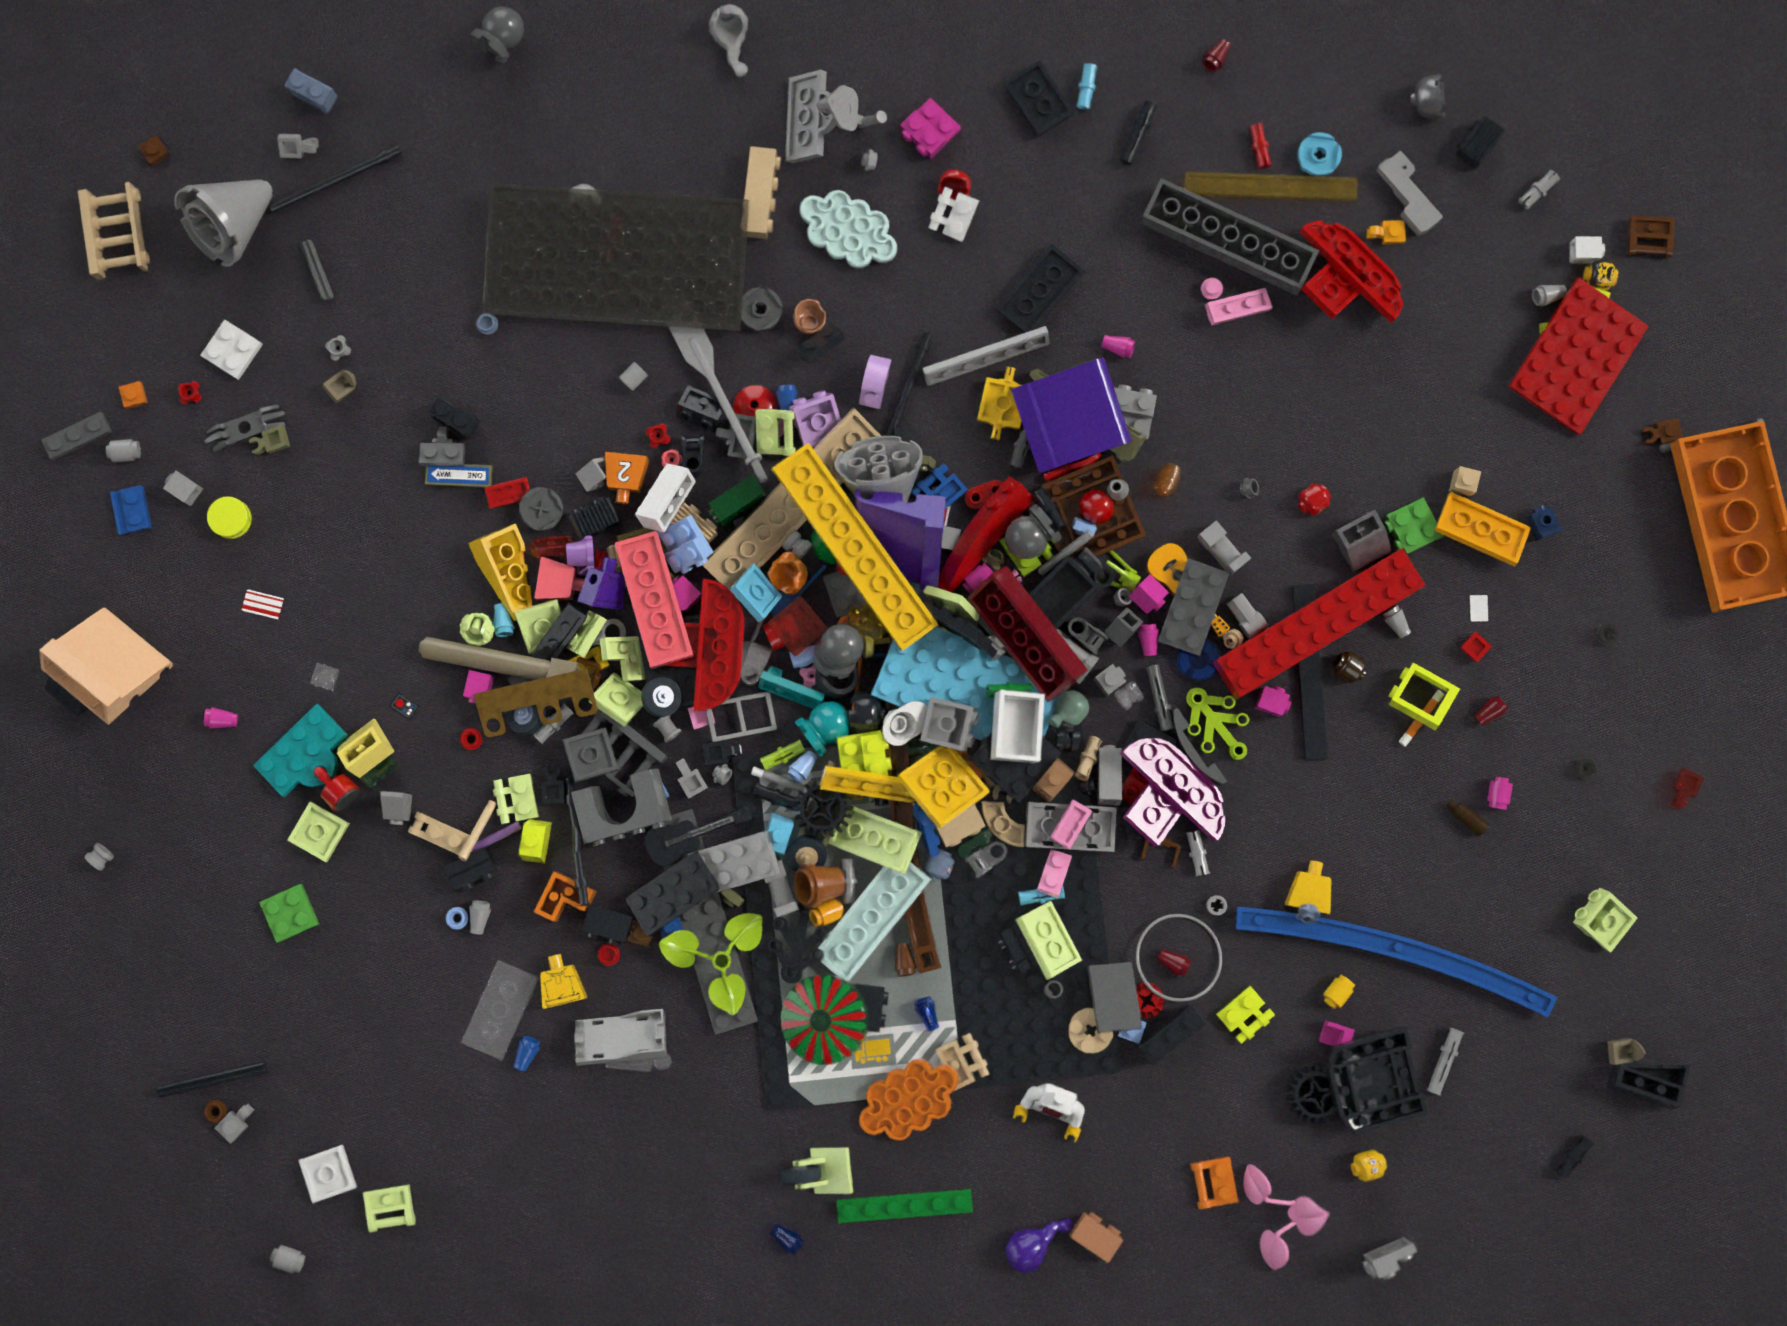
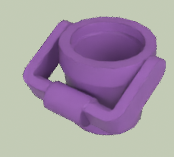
(581, 555)

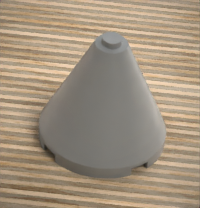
(223, 215)

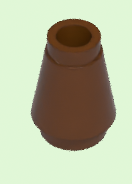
(904, 960)

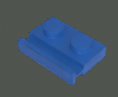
(131, 510)

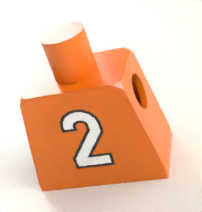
(625, 474)

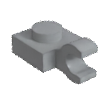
(293, 147)
(691, 781)
(234, 1124)

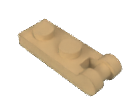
(439, 833)

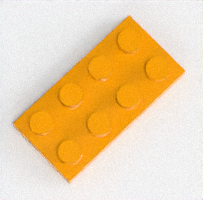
(1482, 529)

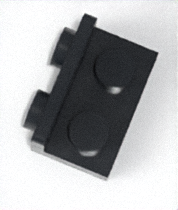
(699, 409)

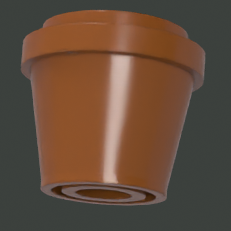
(818, 884)

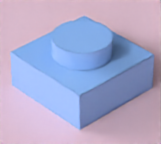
(1082, 526)
(1133, 1035)

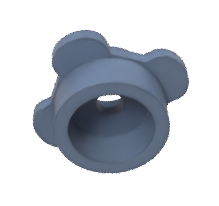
(1308, 913)

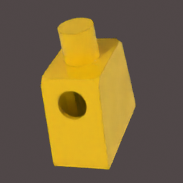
(1311, 889)

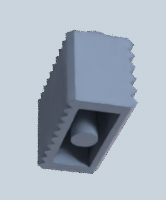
(310, 91)

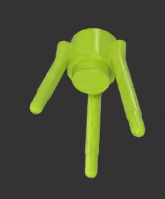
(1128, 578)

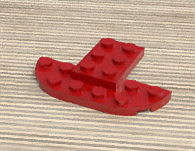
(1350, 271)
(715, 646)

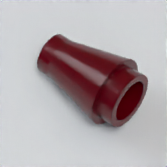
(1215, 57)
(1491, 710)
(1174, 962)

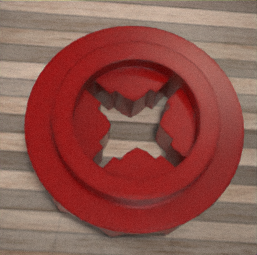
(1149, 1011)

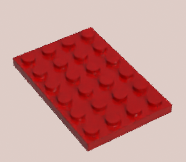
(1578, 356)

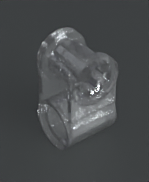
(755, 659)
(985, 859)

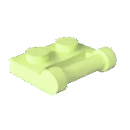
(769, 433)
(388, 1200)

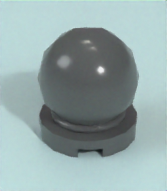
(500, 31)
(1029, 534)
(838, 651)

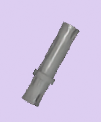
(1445, 1061)

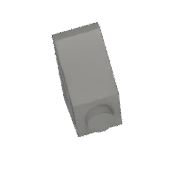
(396, 807)

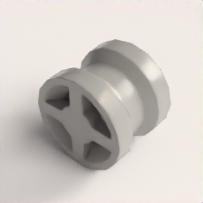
(99, 856)

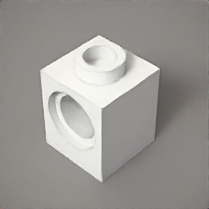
(1586, 250)

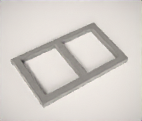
(741, 718)

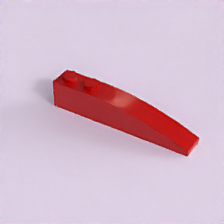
(984, 531)

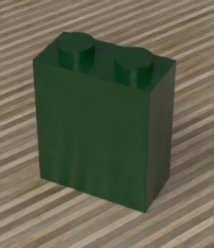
(736, 501)

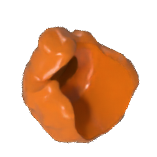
(788, 573)

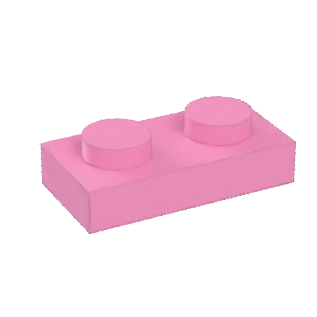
(1054, 873)

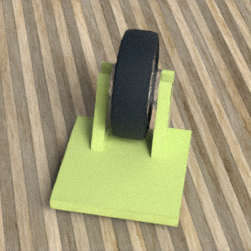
(827, 1175)

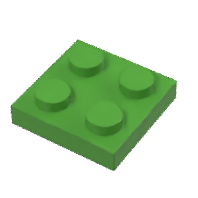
(289, 913)

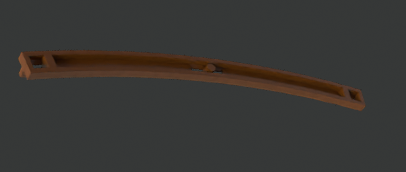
(917, 914)

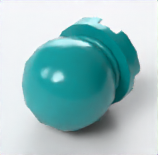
(824, 725)

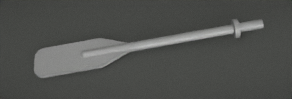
(700, 355)

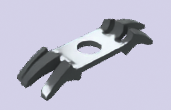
(231, 428)

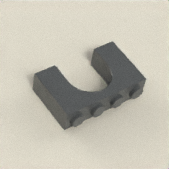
(650, 810)

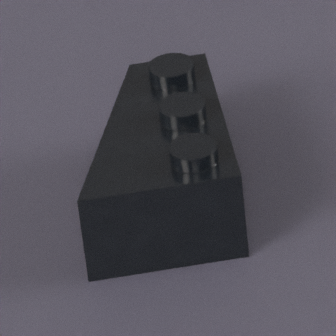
(1655, 1084)

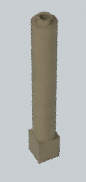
(493, 660)

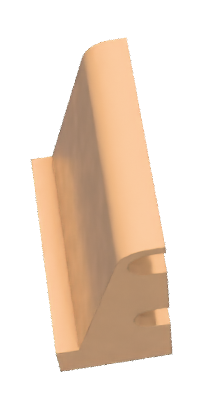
(103, 664)

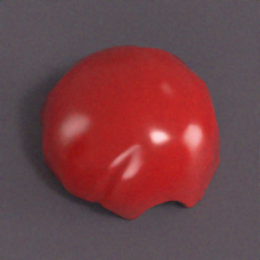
(955, 180)
(1096, 506)

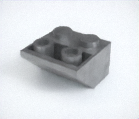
(1363, 540)

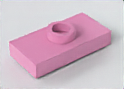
(1070, 824)

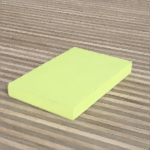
(1048, 940)

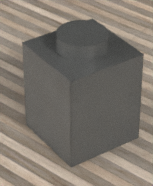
(1123, 627)

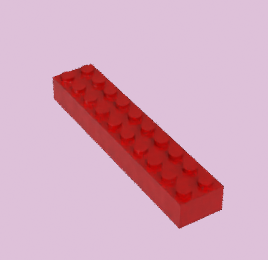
(1318, 624)

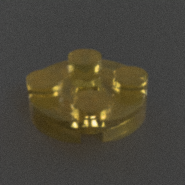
(859, 617)

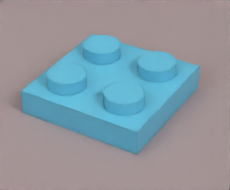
(756, 592)

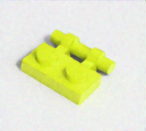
(1240, 1009)

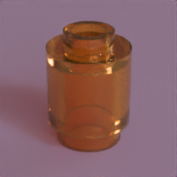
(1167, 480)

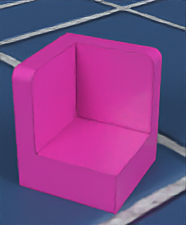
(1335, 1034)

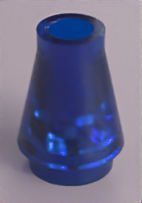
(927, 1012)
(787, 1239)

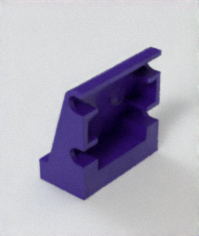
(1071, 415)
(907, 532)

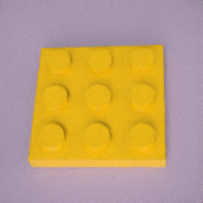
(943, 785)

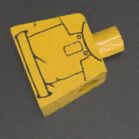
(560, 984)

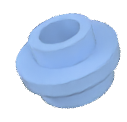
(450, 918)

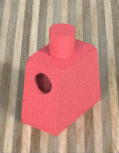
(556, 581)

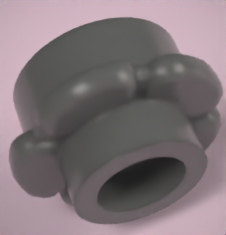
(1249, 488)

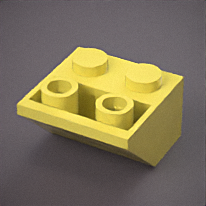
(364, 749)

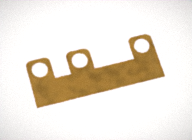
(537, 692)

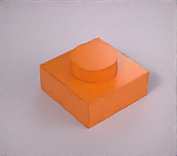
(133, 395)

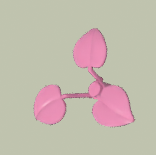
(1302, 1212)

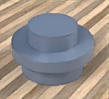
(487, 324)

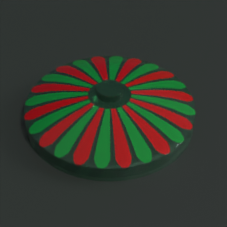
(824, 1019)

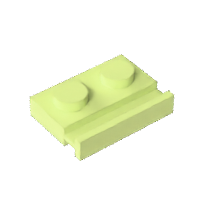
(586, 634)

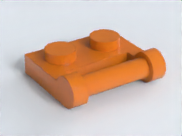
(1221, 1181)

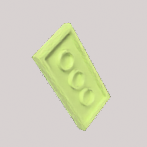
(877, 840)

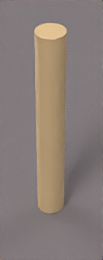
(464, 854)

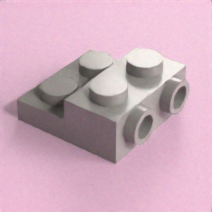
(1137, 407)
(949, 724)
(1383, 1260)

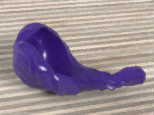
(1028, 1247)

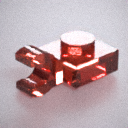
(1688, 785)

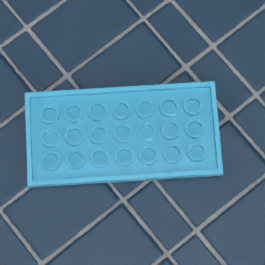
(949, 670)

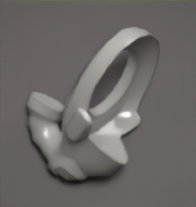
(622, 631)

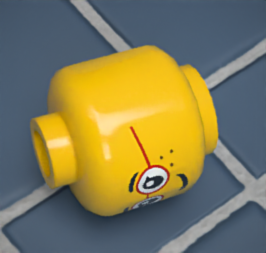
(1368, 1165)

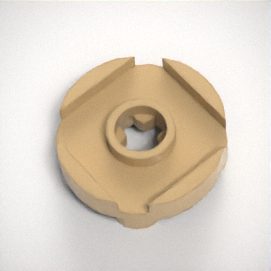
(1086, 1042)

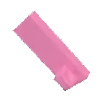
(1238, 306)

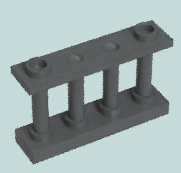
(636, 742)

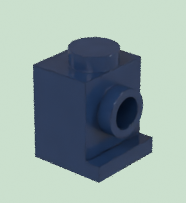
(1541, 529)

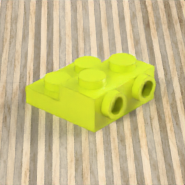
(864, 752)

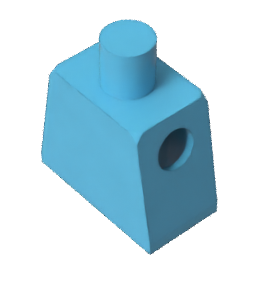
(779, 830)

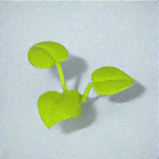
(728, 991)

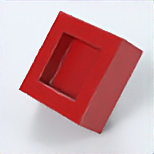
(1475, 647)

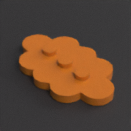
(908, 1099)

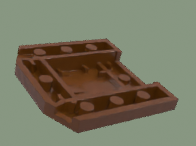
(1066, 492)

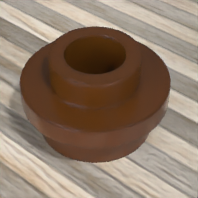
(208, 1111)

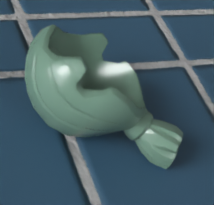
(1070, 708)

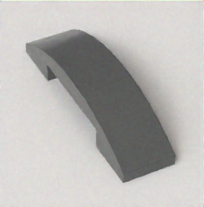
(1188, 750)

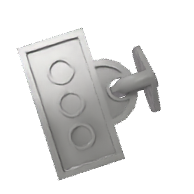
(817, 111)

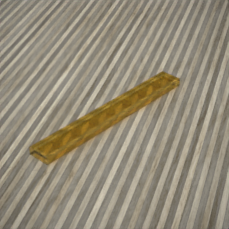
(1271, 186)

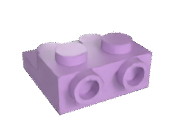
(815, 417)

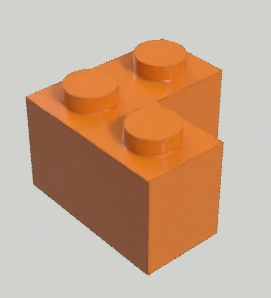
(558, 893)

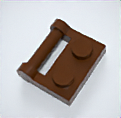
(1651, 229)

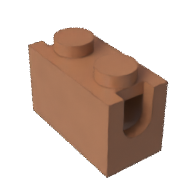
(1096, 1236)

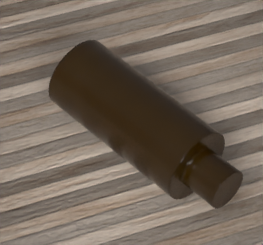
(1468, 817)

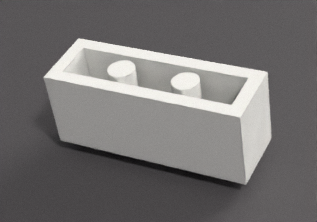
(665, 497)

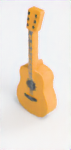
(1167, 567)

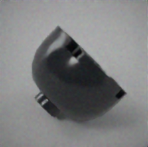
(867, 713)

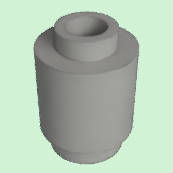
(123, 450)
(287, 1259)

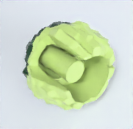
(477, 628)

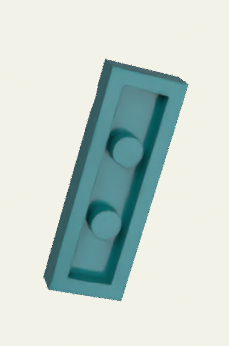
(774, 683)

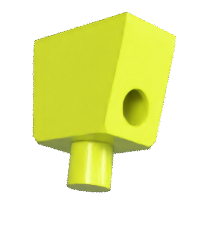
(535, 841)

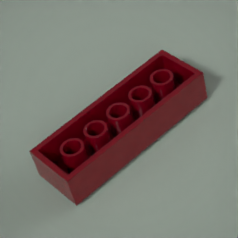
(1027, 634)

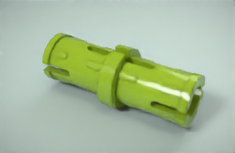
(782, 754)

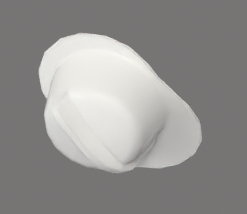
(904, 723)

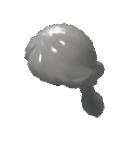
(728, 29)

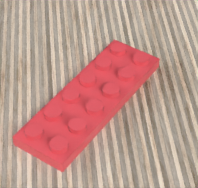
(654, 599)

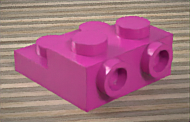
(929, 129)

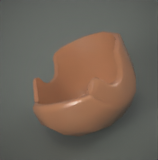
(809, 317)

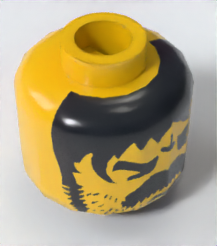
(1601, 275)

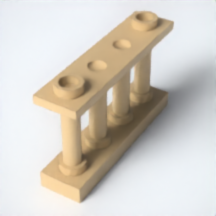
(93, 223)

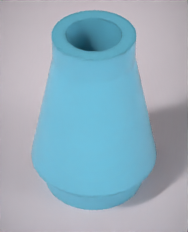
(502, 621)

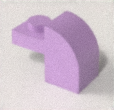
(874, 381)

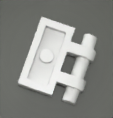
(960, 216)

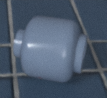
(938, 866)

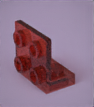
(797, 626)

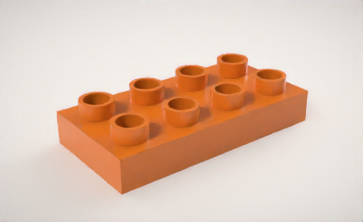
(1735, 514)

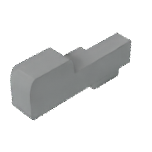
(1419, 211)

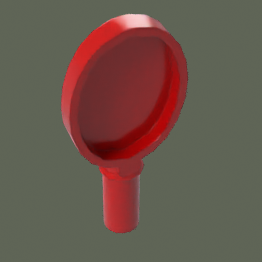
(1075, 465)

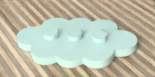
(848, 229)

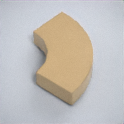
(1001, 824)

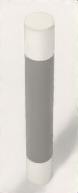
(778, 779)

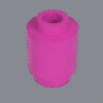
(976, 577)
(1499, 793)

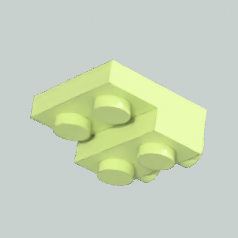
(1604, 919)

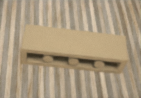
(759, 190)

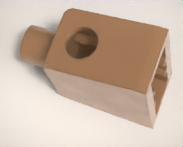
(1053, 780)

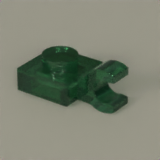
(381, 770)

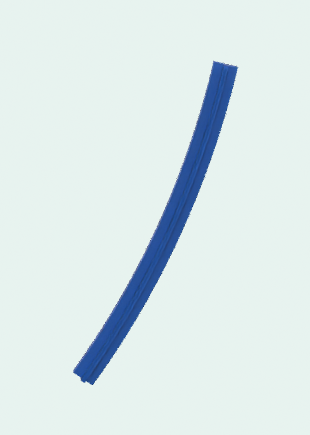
(1402, 949)

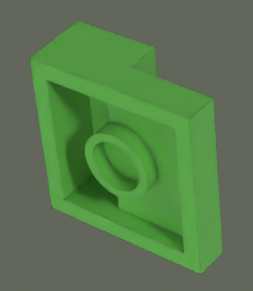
(1412, 526)

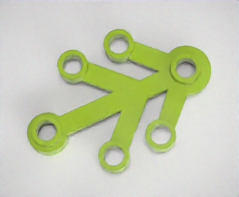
(1215, 720)

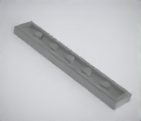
(986, 356)

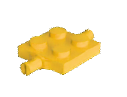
(999, 404)

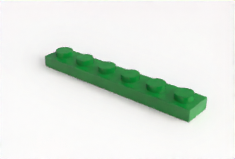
(904, 1205)

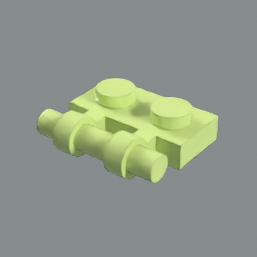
(522, 796)

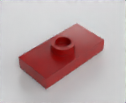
(506, 492)

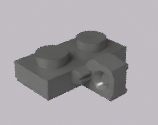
(735, 450)
(442, 451)

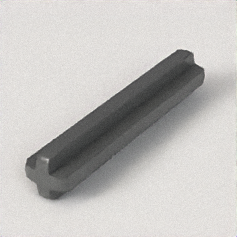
(316, 270)

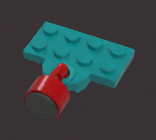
(308, 758)

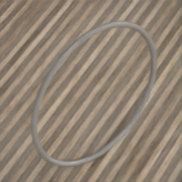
(1219, 952)

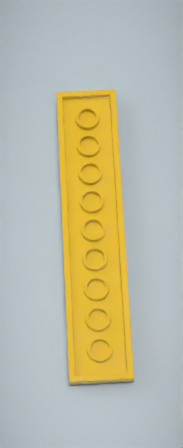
(854, 546)

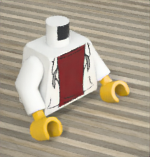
(1055, 1103)

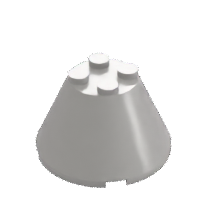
(880, 466)

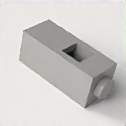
(1109, 775)

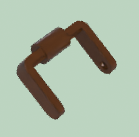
(595, 676)
(1165, 842)

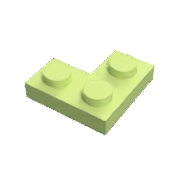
(628, 652)

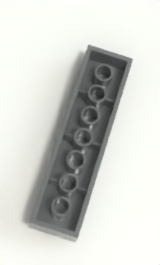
(1229, 236)

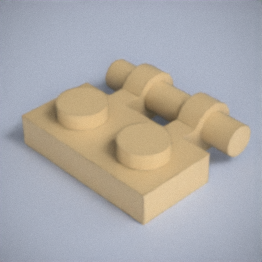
(953, 1055)

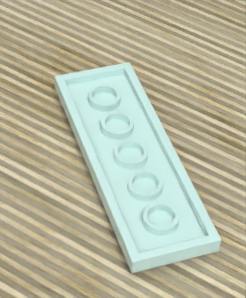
(871, 919)

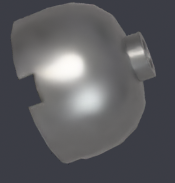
(1429, 97)

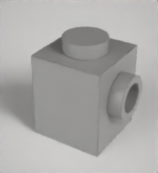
(1110, 679)

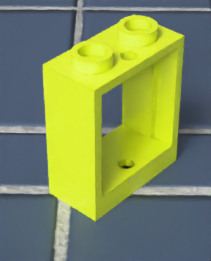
(1431, 721)

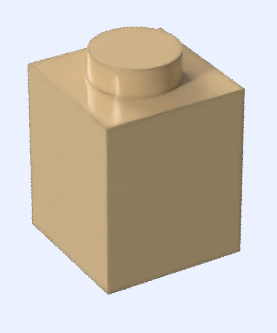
(1465, 481)

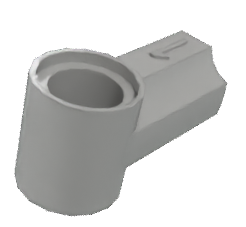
(1249, 620)

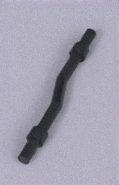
(581, 882)

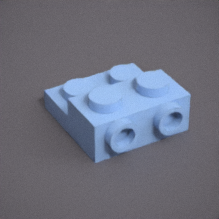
(685, 545)

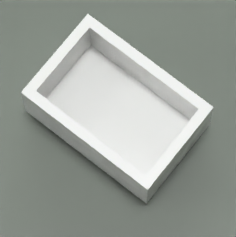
(1017, 726)

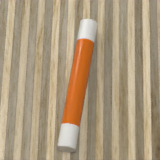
(1415, 726)

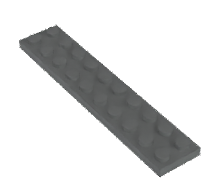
(708, 924)

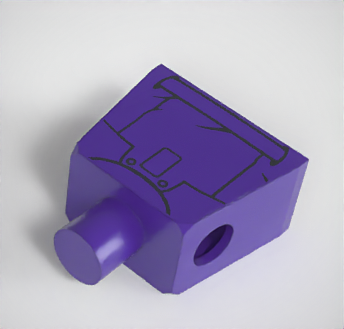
(604, 586)

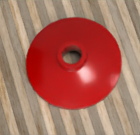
(751, 394)

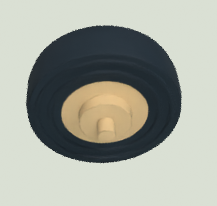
(806, 850)

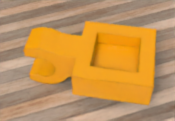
(1390, 231)

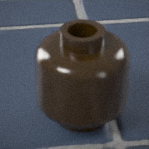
(1349, 667)

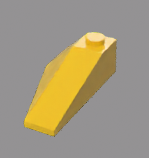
(504, 566)

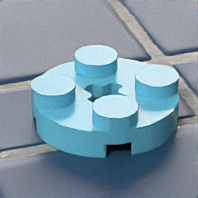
(1310, 163)

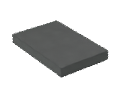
(1114, 997)

